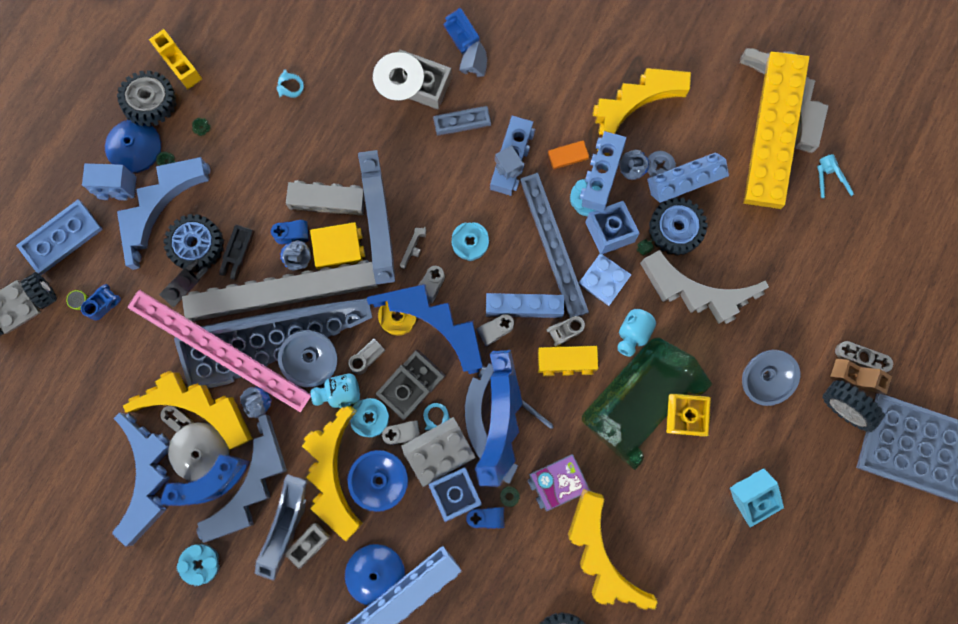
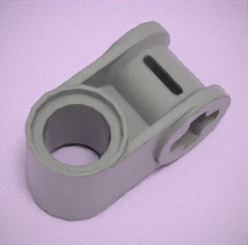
(433, 285)
(492, 330)
(565, 331)
(405, 432)

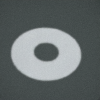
(398, 60)

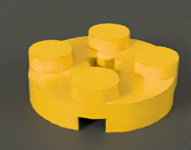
(392, 326)

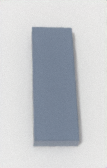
(462, 120)

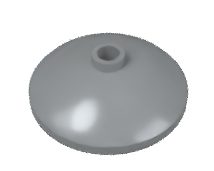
(200, 438)

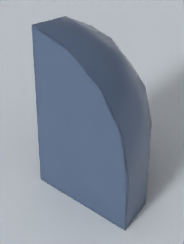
(474, 60)

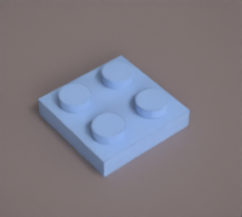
(604, 279)

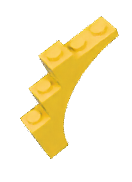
(653, 85)
(172, 391)
(324, 475)
(609, 582)

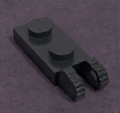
(236, 250)
(182, 284)

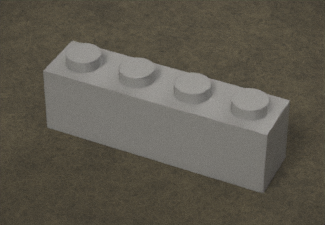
(325, 198)

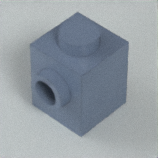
(508, 163)

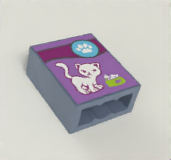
(558, 483)

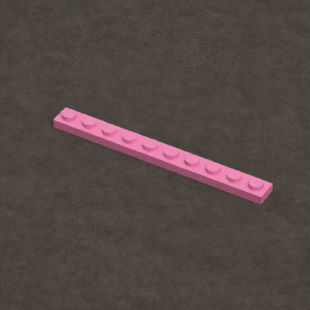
(219, 350)

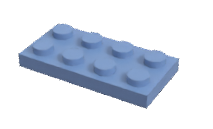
(59, 237)

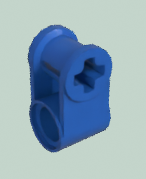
(292, 232)
(101, 301)
(489, 518)

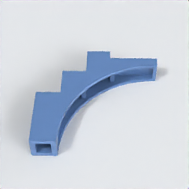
(150, 477)

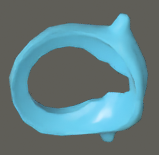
(283, 91)
(429, 424)

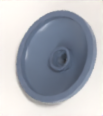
(307, 370)
(779, 381)

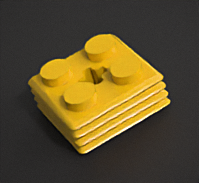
(695, 425)

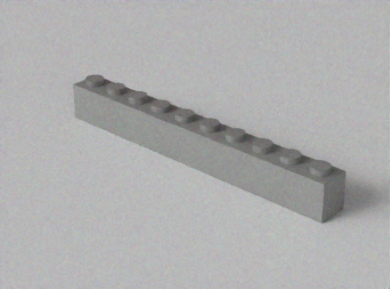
(279, 292)

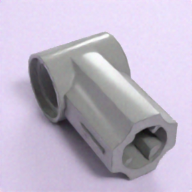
(368, 355)

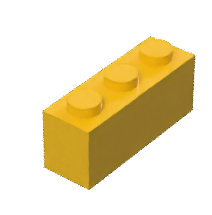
(567, 360)

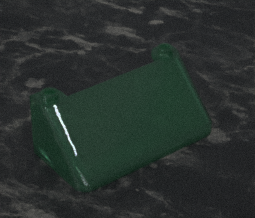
(640, 397)

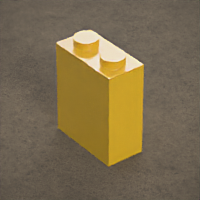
(337, 245)

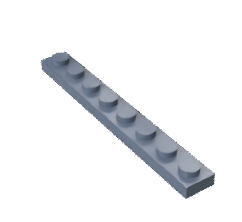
(554, 245)

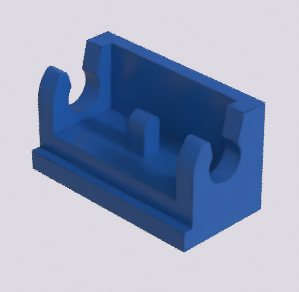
(461, 30)

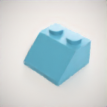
(757, 497)

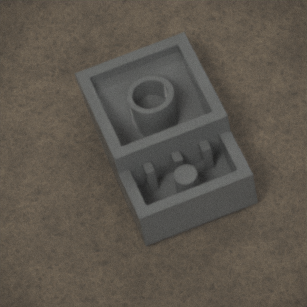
(411, 384)

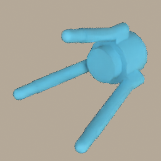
(830, 165)

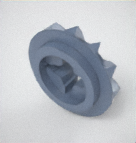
(658, 157)

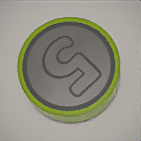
(75, 299)

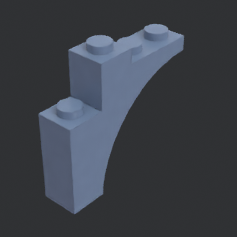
(283, 528)

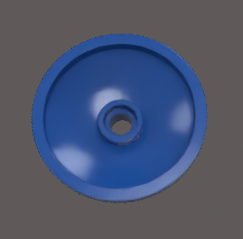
(137, 154)
(363, 483)
(369, 560)

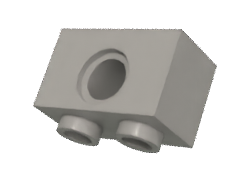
(308, 545)

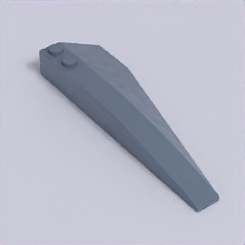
(263, 336)

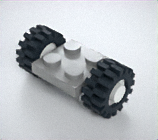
(21, 300)

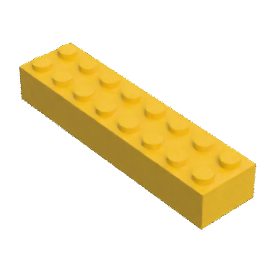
(776, 130)

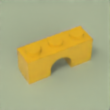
(175, 59)

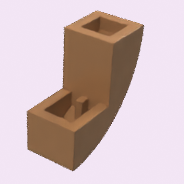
(863, 378)

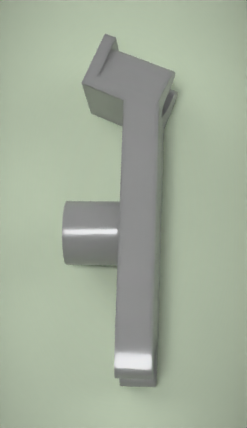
(412, 250)

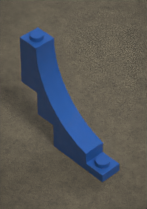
(416, 303)
(506, 401)

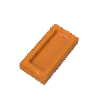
(568, 154)

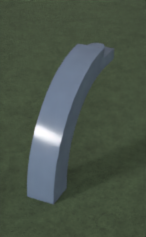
(473, 415)

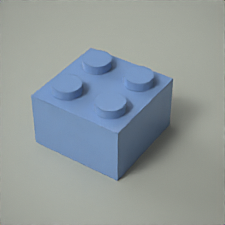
(109, 181)
(612, 228)
(455, 494)

